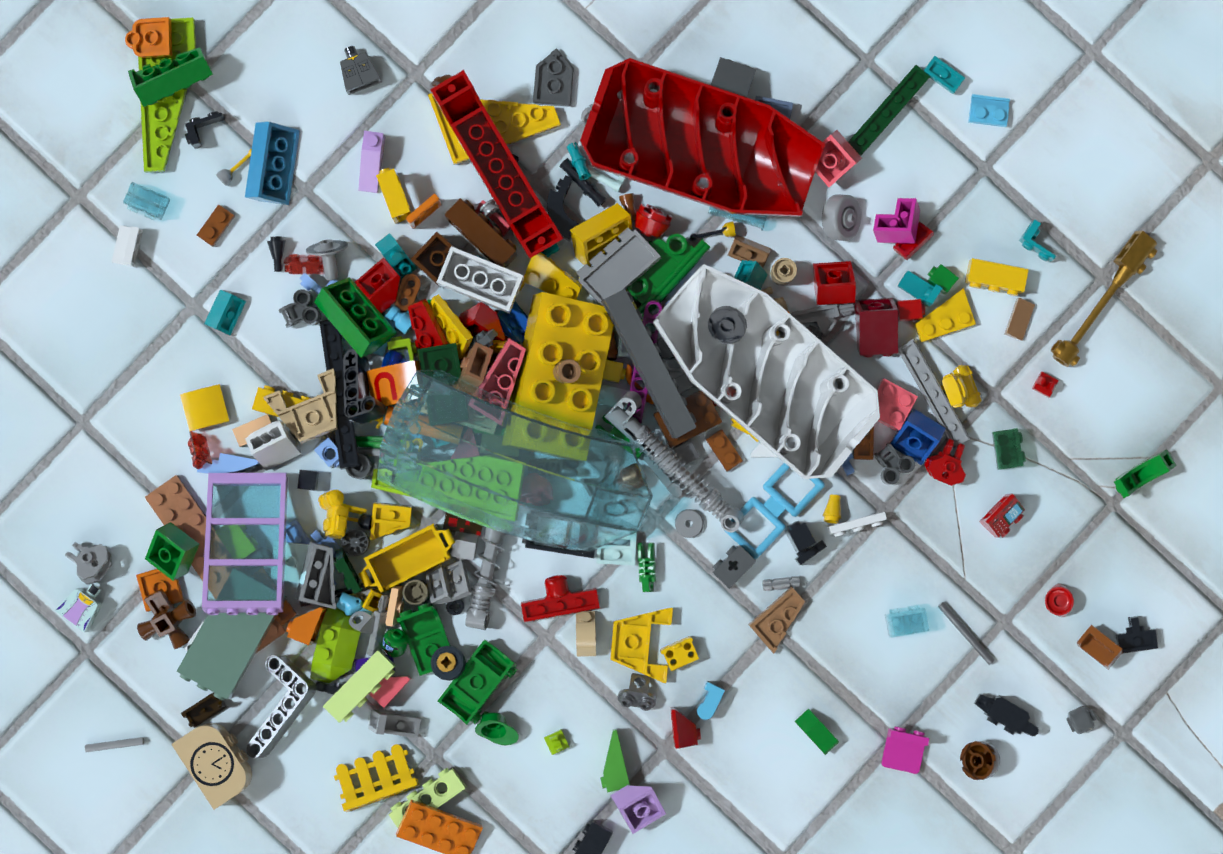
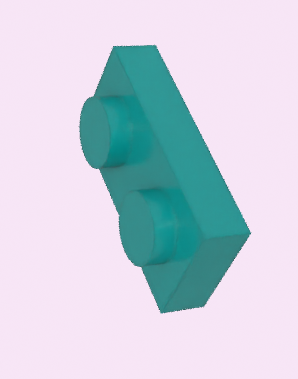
(944, 75)

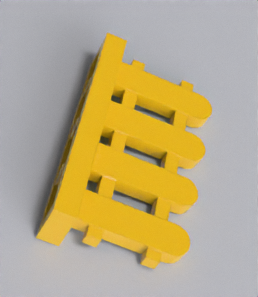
(367, 785)

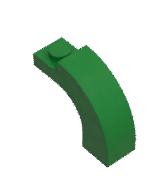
(1144, 472)

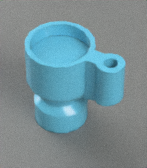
(402, 320)

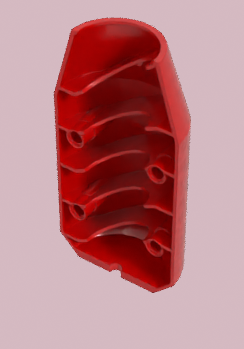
(684, 142)

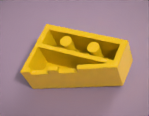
(598, 232)

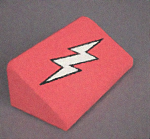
(495, 220)

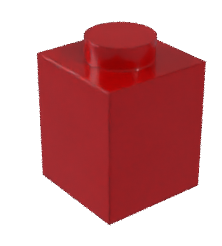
(910, 310)

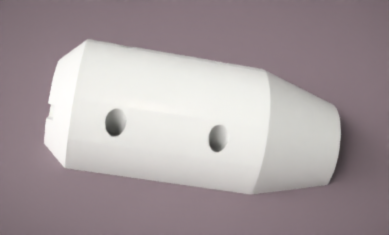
(776, 385)

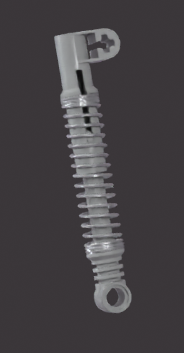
(641, 438)

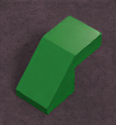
(816, 731)

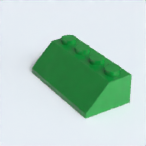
(354, 316)

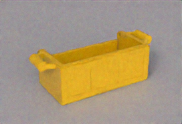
(407, 558)

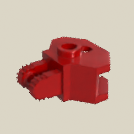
(947, 464)

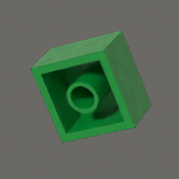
(171, 551)

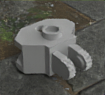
(90, 562)

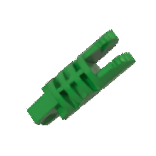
(647, 567)

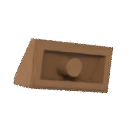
(749, 250)
(1019, 319)

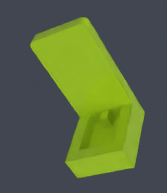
(399, 343)

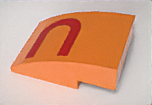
(390, 381)

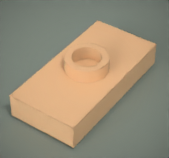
(395, 605)

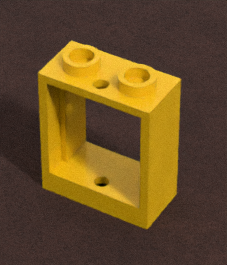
(393, 194)

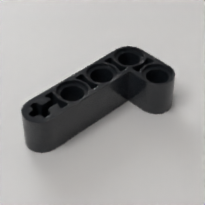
(357, 402)

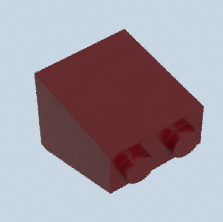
(876, 327)

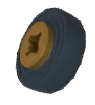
(455, 663)

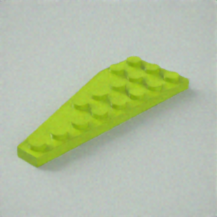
(161, 119)

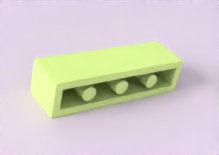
(359, 686)

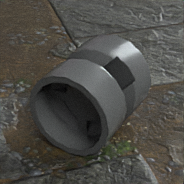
(364, 470)

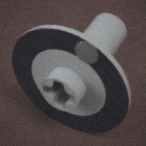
(327, 250)

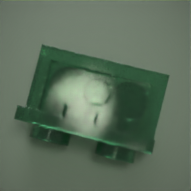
(1008, 448)

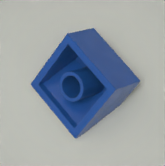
(918, 436)

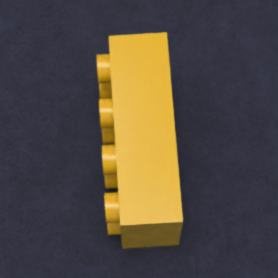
(560, 331)

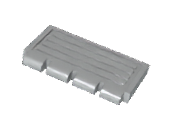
(620, 267)

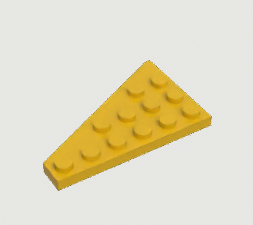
(511, 119)

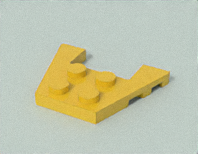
(632, 642)

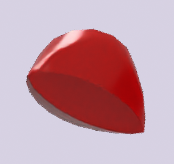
(1059, 600)

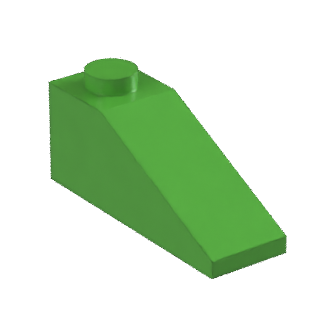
(614, 771)

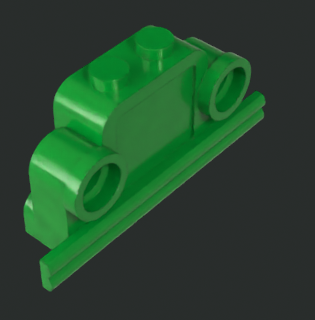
(675, 263)

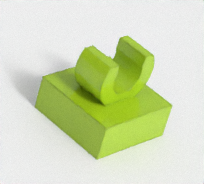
(556, 742)

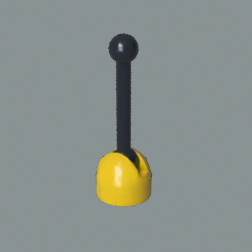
(728, 230)

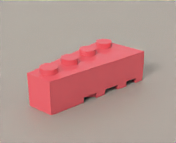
(504, 370)

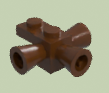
(166, 619)

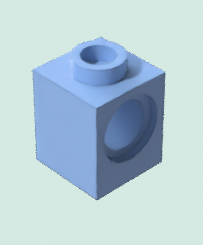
(322, 449)

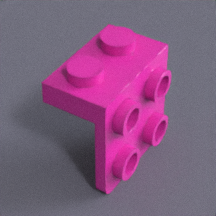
(904, 750)

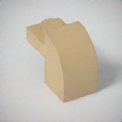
(585, 633)

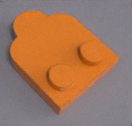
(151, 37)

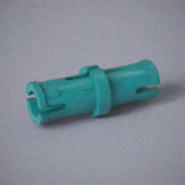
(578, 161)

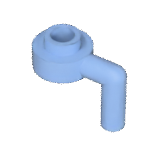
(309, 283)

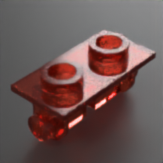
(296, 264)
(199, 449)

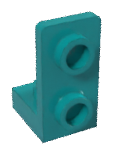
(1032, 232)
(919, 288)

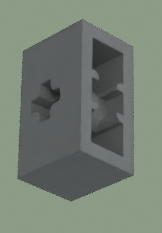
(744, 562)

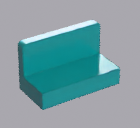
(751, 274)
(225, 312)

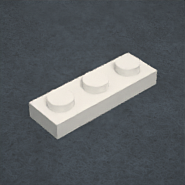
(857, 524)

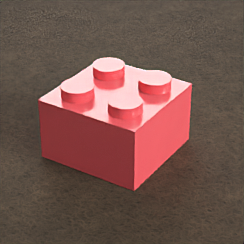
(836, 158)
(894, 404)

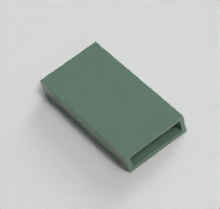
(224, 651)

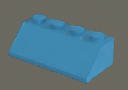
(272, 163)

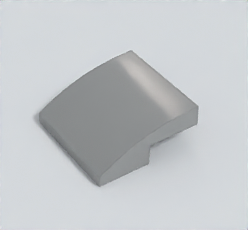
(448, 583)

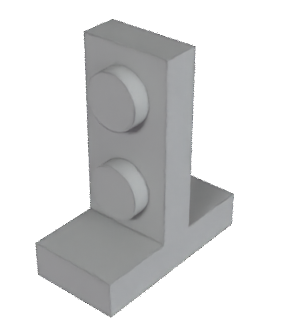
(394, 724)

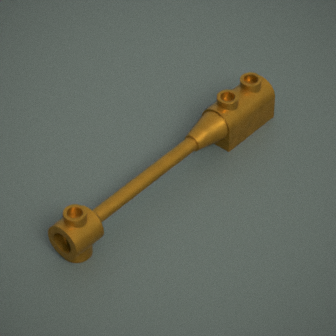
(1130, 262)

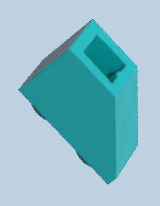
(395, 256)

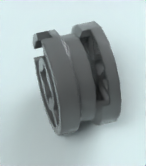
(355, 542)

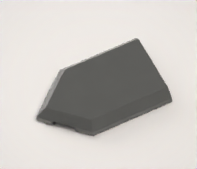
(553, 81)

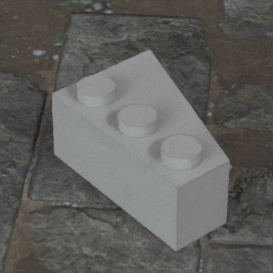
(317, 577)

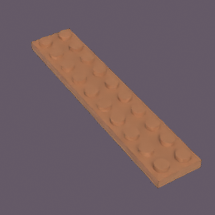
(176, 505)

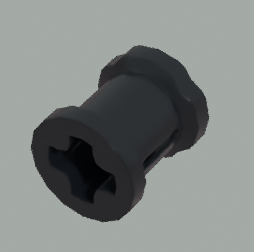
(452, 611)

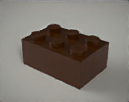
(705, 416)

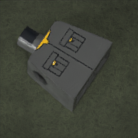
(358, 71)

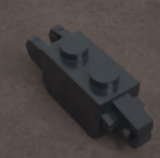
(1006, 713)

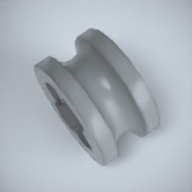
(489, 208)

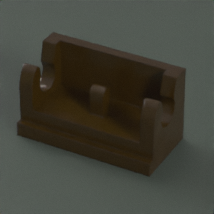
(203, 710)

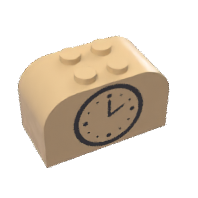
(214, 762)

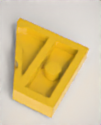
(389, 518)

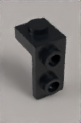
(192, 136)

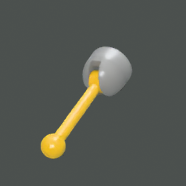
(226, 176)

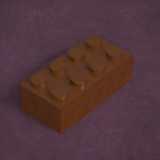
(480, 234)

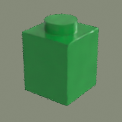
(942, 277)

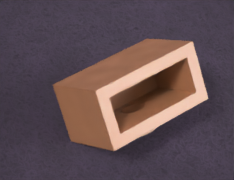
(476, 364)

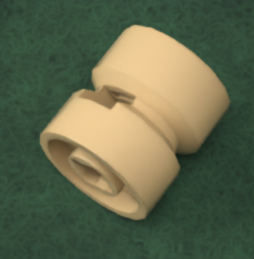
(783, 271)

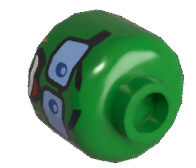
(394, 643)

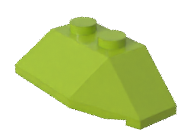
(334, 647)

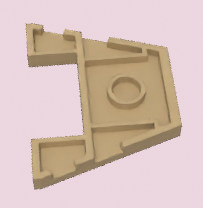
(310, 417)

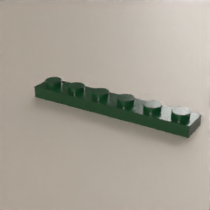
(888, 109)

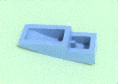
(228, 464)

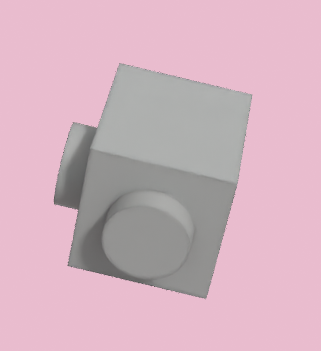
(465, 546)

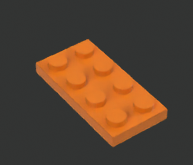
(438, 829)

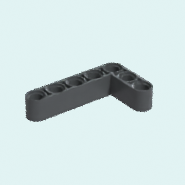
(284, 706)

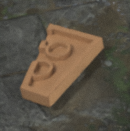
(776, 618)

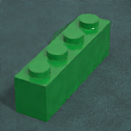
(169, 76)

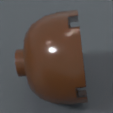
(980, 760)

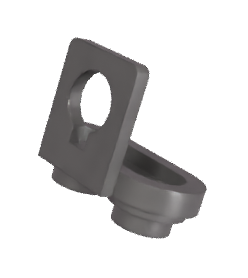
(635, 696)

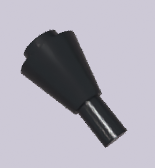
(276, 247)

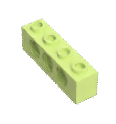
(449, 777)

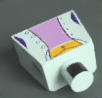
(81, 607)

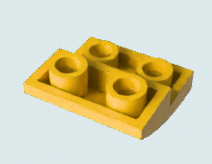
(204, 407)

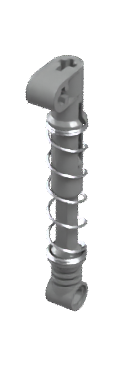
(478, 616)

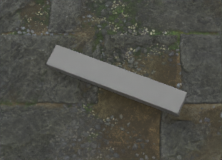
(933, 392)

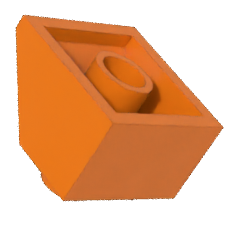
(306, 626)

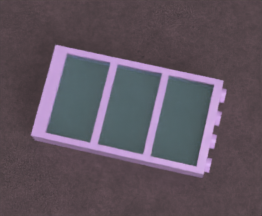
(245, 543)

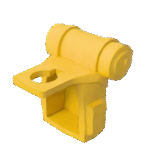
(961, 388)
(337, 513)

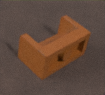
(1099, 647)

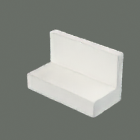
(127, 245)

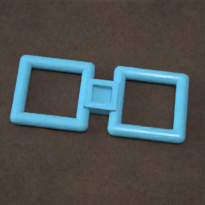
(772, 509)

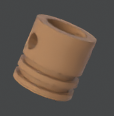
(567, 371)

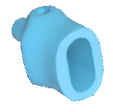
(351, 604)

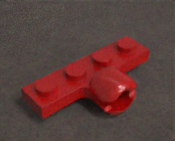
(559, 600)

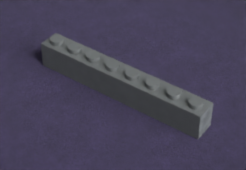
(649, 363)

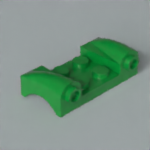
(478, 682)

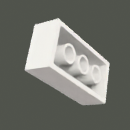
(480, 279)

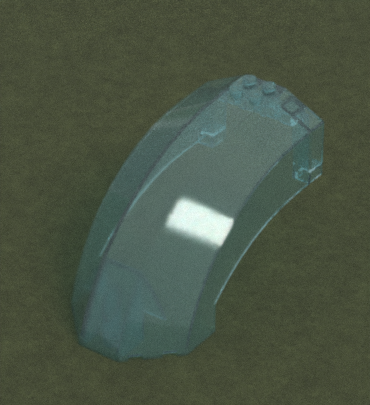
(511, 466)

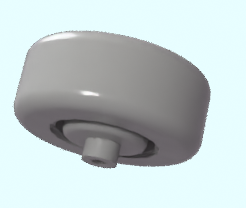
(841, 217)

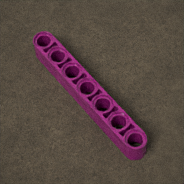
(647, 318)

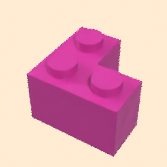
(899, 226)

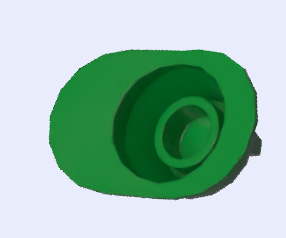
(494, 728)

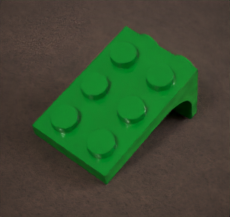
(424, 634)

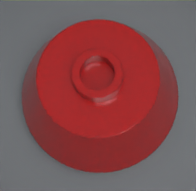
(652, 221)

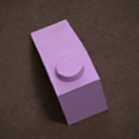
(371, 161)

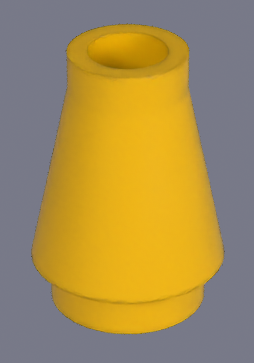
(832, 512)

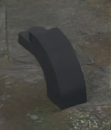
(556, 210)

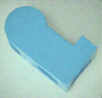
(707, 708)

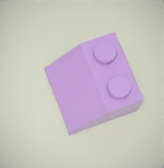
(638, 806)

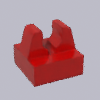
(1045, 384)

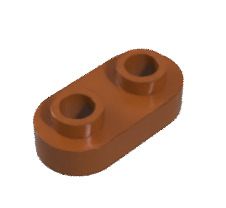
(406, 292)

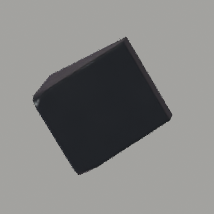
(308, 480)

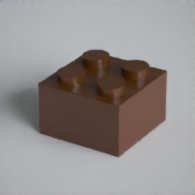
(432, 256)

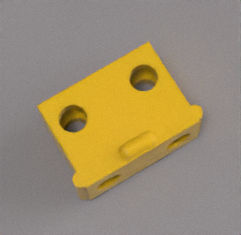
(679, 651)

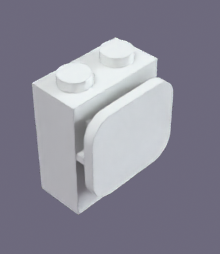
(272, 445)

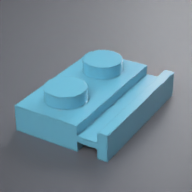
(989, 110)

